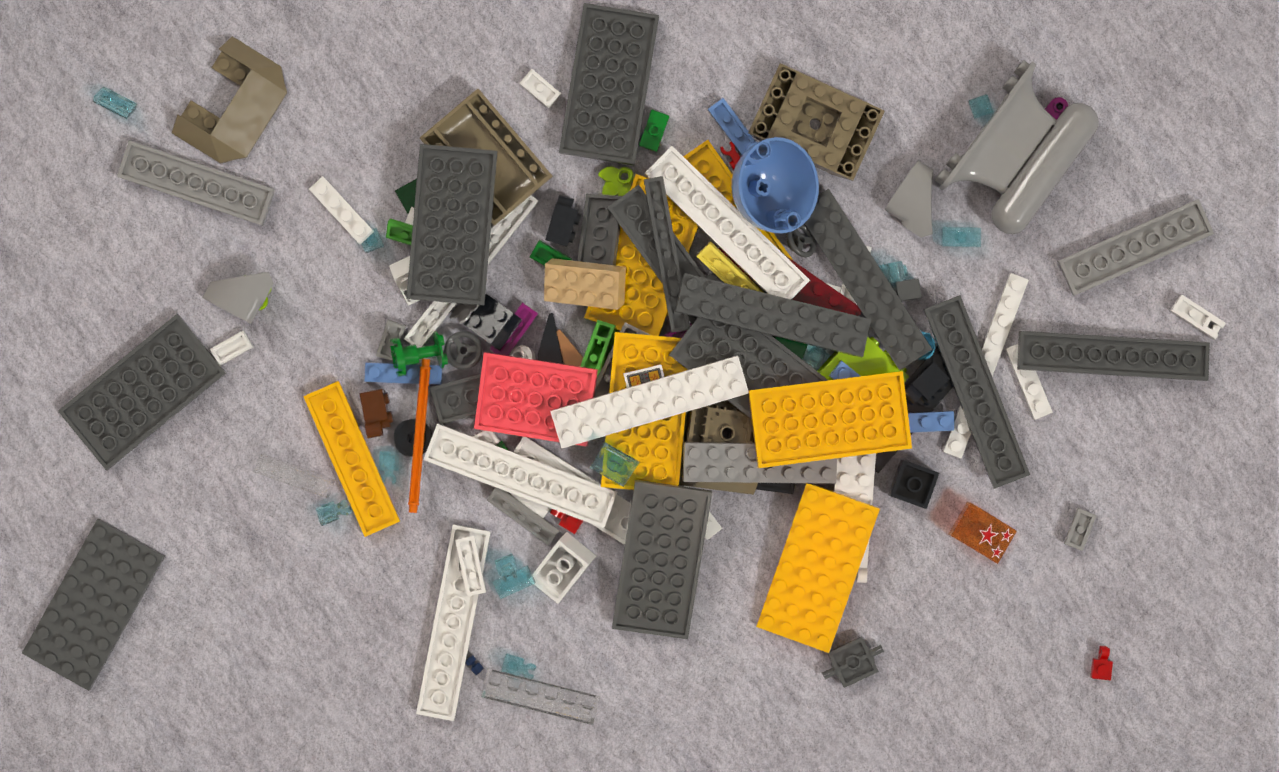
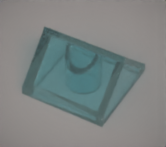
(614, 464)

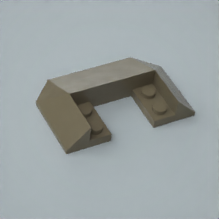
(247, 114)

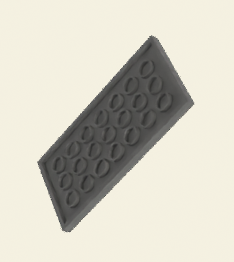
(609, 84)
(452, 224)
(762, 357)
(142, 392)
(661, 559)
(93, 604)

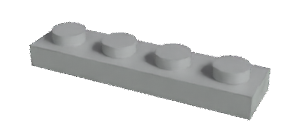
(523, 515)

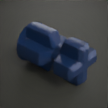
(476, 667)

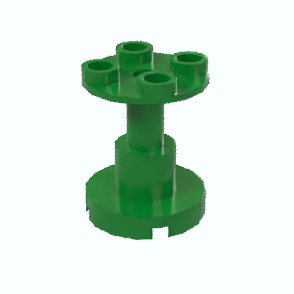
(411, 354)

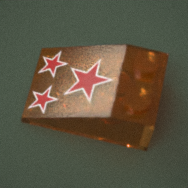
(982, 532)

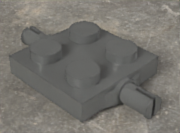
(852, 662)

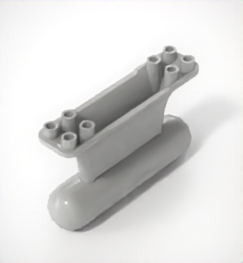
(1022, 151)

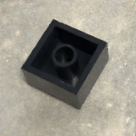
(493, 322)
(913, 484)

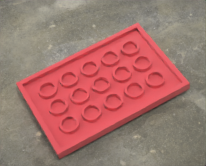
(522, 391)

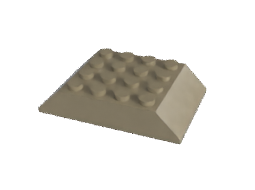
(480, 126)

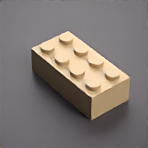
(584, 283)

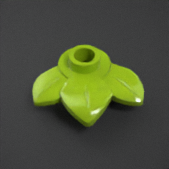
(614, 184)

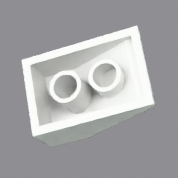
(562, 567)

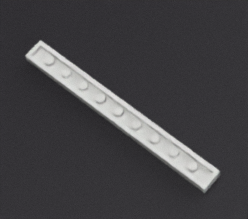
(439, 310)
(992, 350)

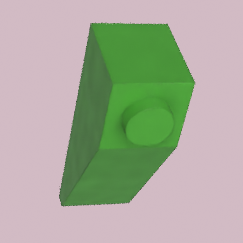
(599, 346)

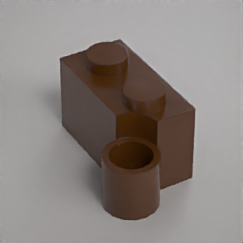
(376, 412)

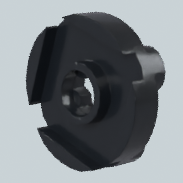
(402, 439)

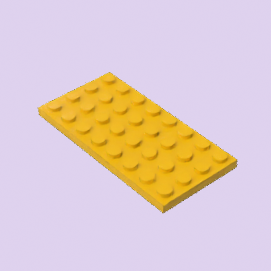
(644, 292)
(830, 419)
(656, 443)
(818, 567)

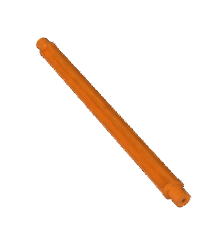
(419, 435)

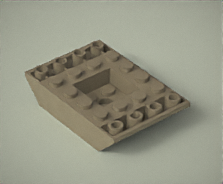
(844, 121)
(707, 426)

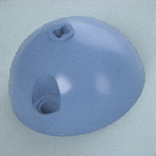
(774, 180)

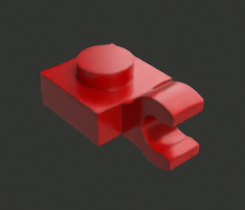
(734, 156)
(568, 522)
(1102, 667)

